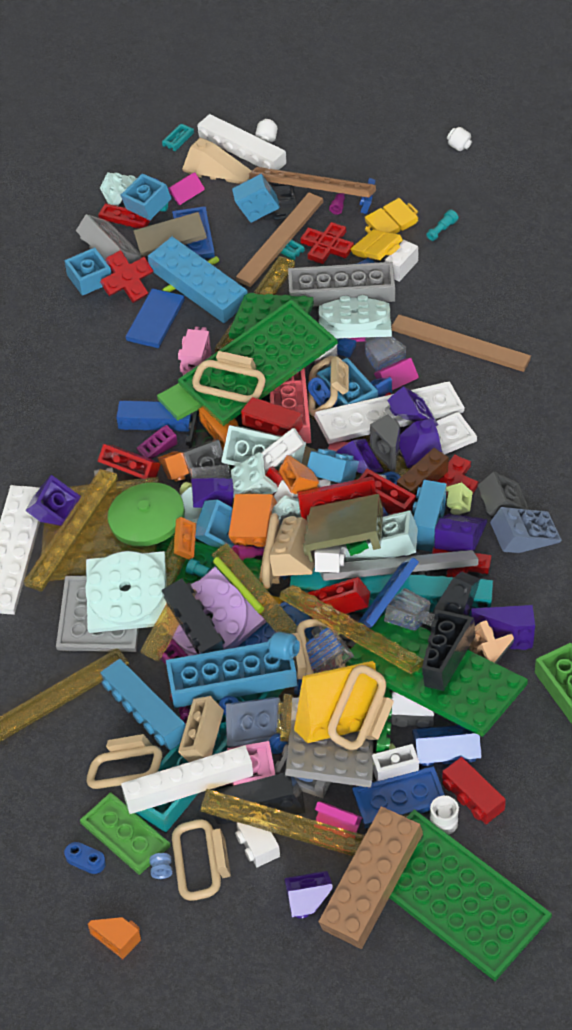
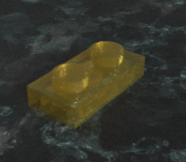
(284, 725)

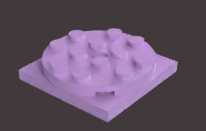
(231, 612)

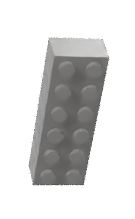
(351, 280)

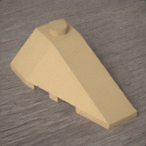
(210, 160)

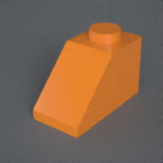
(174, 465)
(297, 475)
(116, 934)

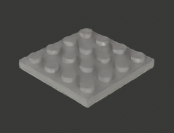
(73, 625)
(329, 761)

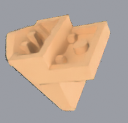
(487, 646)

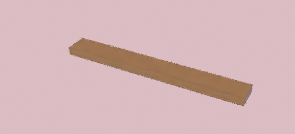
(314, 182)
(279, 239)
(461, 343)

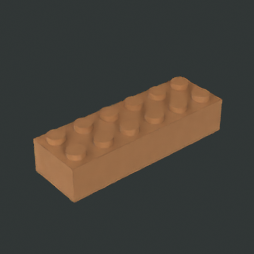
(371, 877)

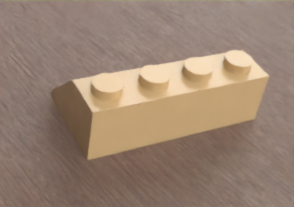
(287, 551)

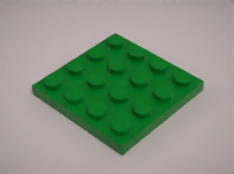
(258, 306)

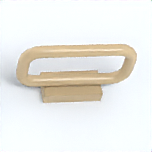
(231, 363)
(339, 382)
(266, 571)
(302, 661)
(376, 714)
(121, 749)
(217, 857)

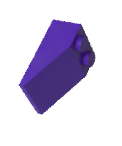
(458, 532)
(509, 620)

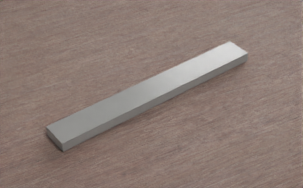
(389, 565)

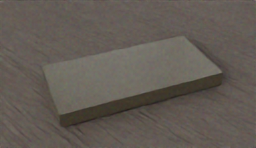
(184, 229)

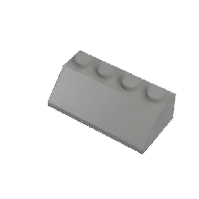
(106, 238)

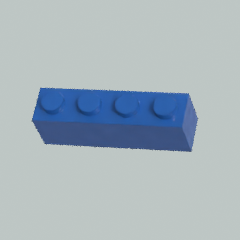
(148, 416)

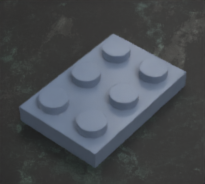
(251, 721)

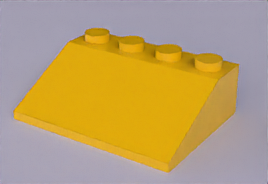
(319, 699)

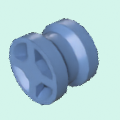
(160, 866)

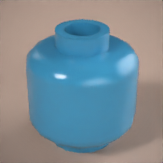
(283, 646)

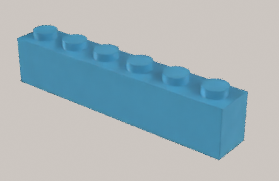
(144, 704)

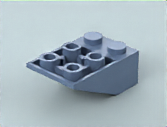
(524, 529)

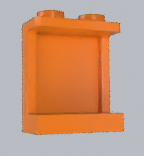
(251, 519)

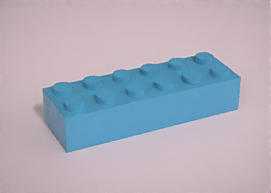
(197, 279)
(228, 673)

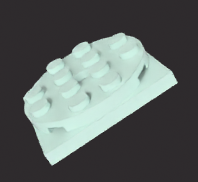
(356, 317)
(119, 610)

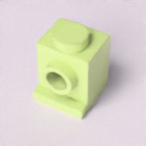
(459, 498)

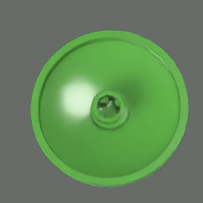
(145, 514)

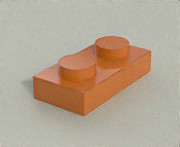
(184, 538)

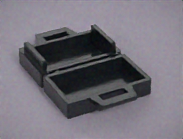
(286, 201)

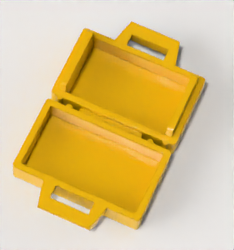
(392, 217)
(377, 245)

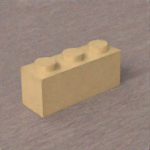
(201, 729)

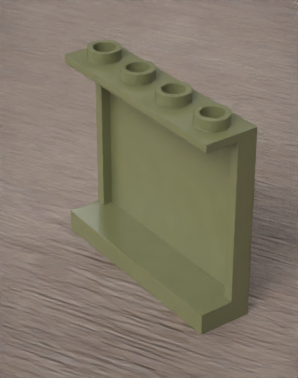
(344, 524)

